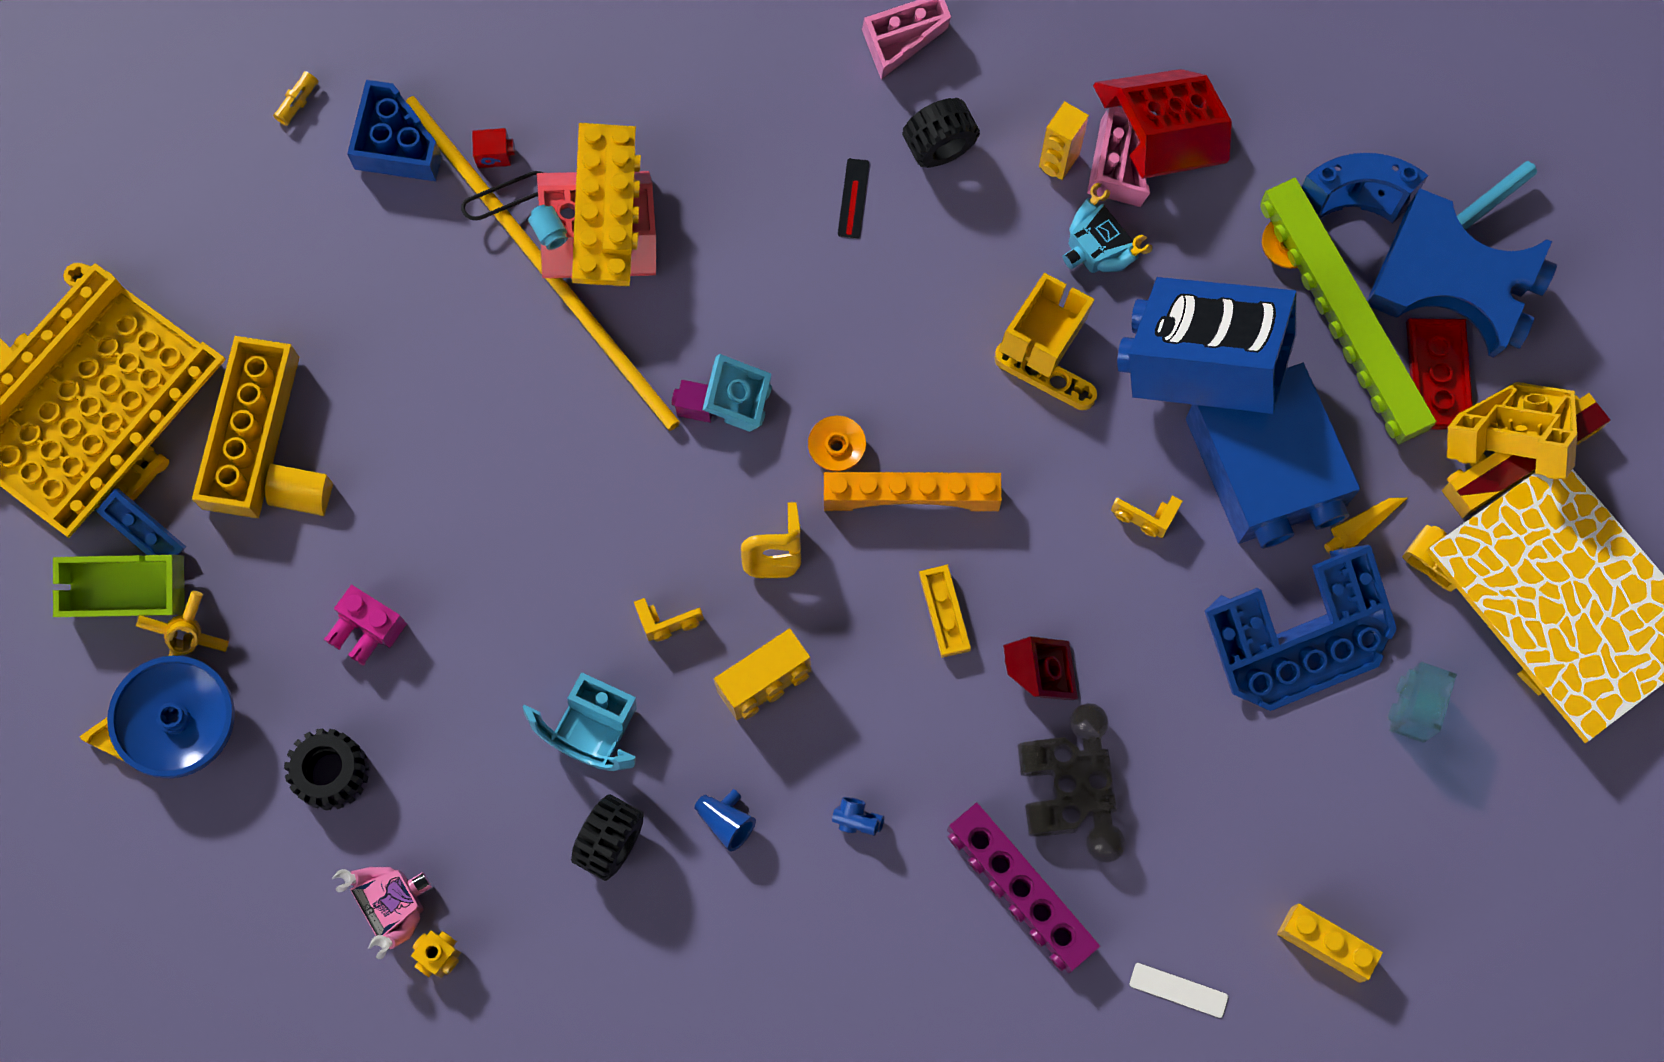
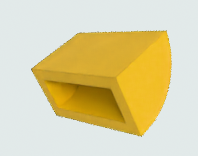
(297, 489)

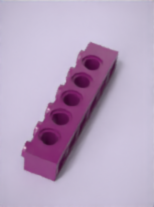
(976, 822)

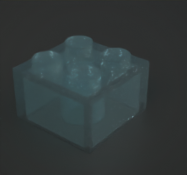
(1421, 702)

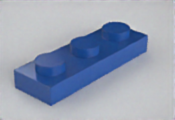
(138, 525)

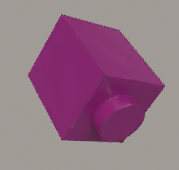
(690, 401)

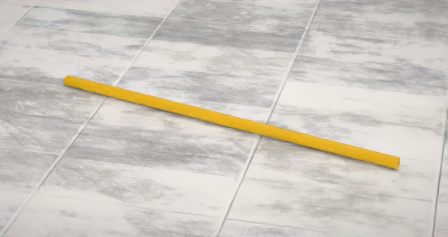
(558, 284)

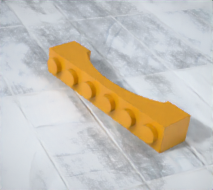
(864, 489)

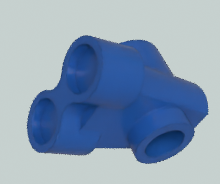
(851, 817)

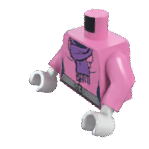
(387, 902)

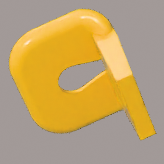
(780, 566)

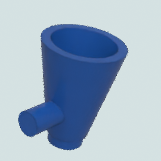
(726, 822)

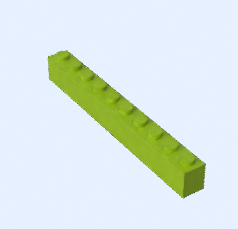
(1347, 311)

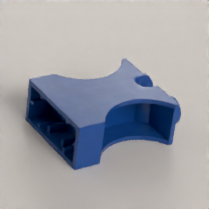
(1445, 267)

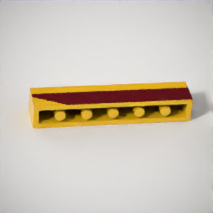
(1502, 471)

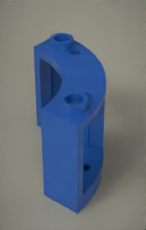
(1360, 182)

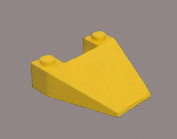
(1520, 422)

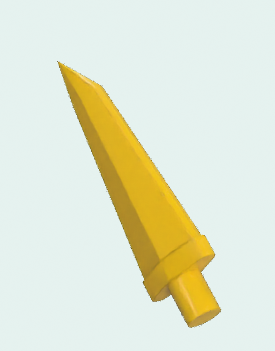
(1358, 527)

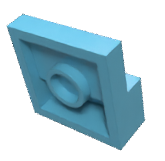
(737, 393)

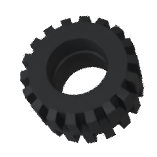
(940, 132)
(306, 756)
(607, 837)

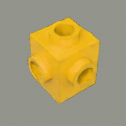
(444, 961)

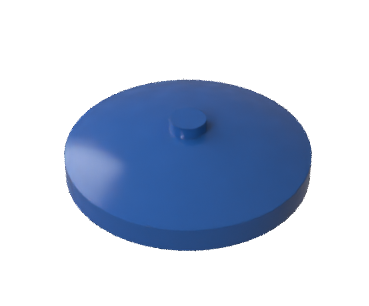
(171, 717)

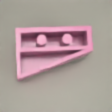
(904, 31)
(1112, 160)

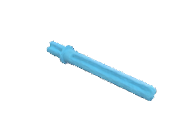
(1497, 194)

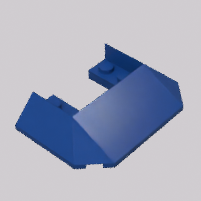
(1313, 655)

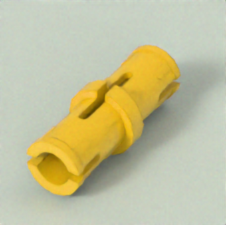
(285, 112)

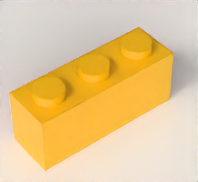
(1063, 140)
(1329, 943)

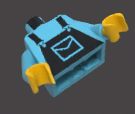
(1099, 238)

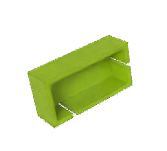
(119, 585)

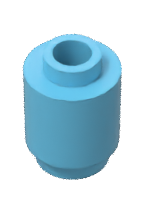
(548, 226)

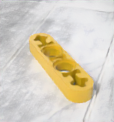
(1043, 382)

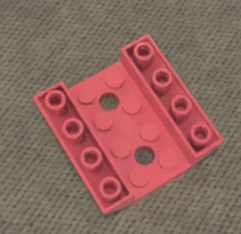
(560, 192)

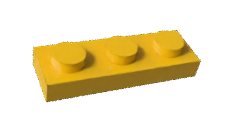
(944, 611)

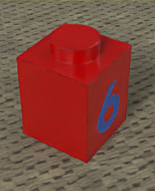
(492, 148)

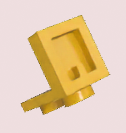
(1149, 525)
(663, 630)

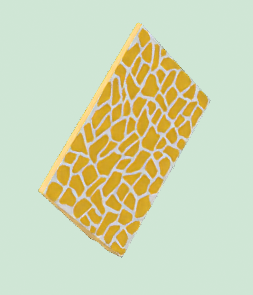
(1564, 596)

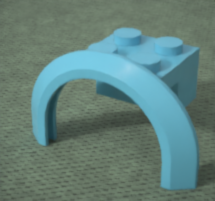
(590, 724)

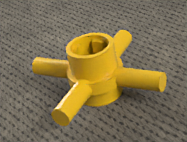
(186, 623)

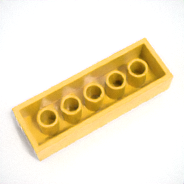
(246, 427)

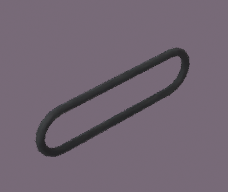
(494, 189)

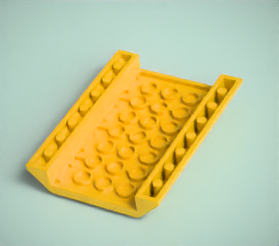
(91, 397)

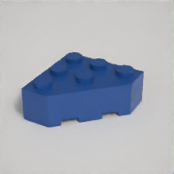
(391, 136)

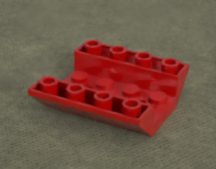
(1180, 133)

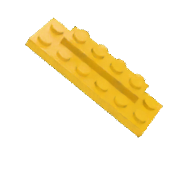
(605, 204)

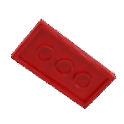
(1440, 366)

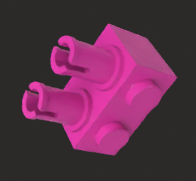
(374, 619)

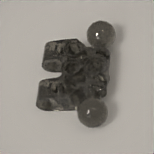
(1045, 818)

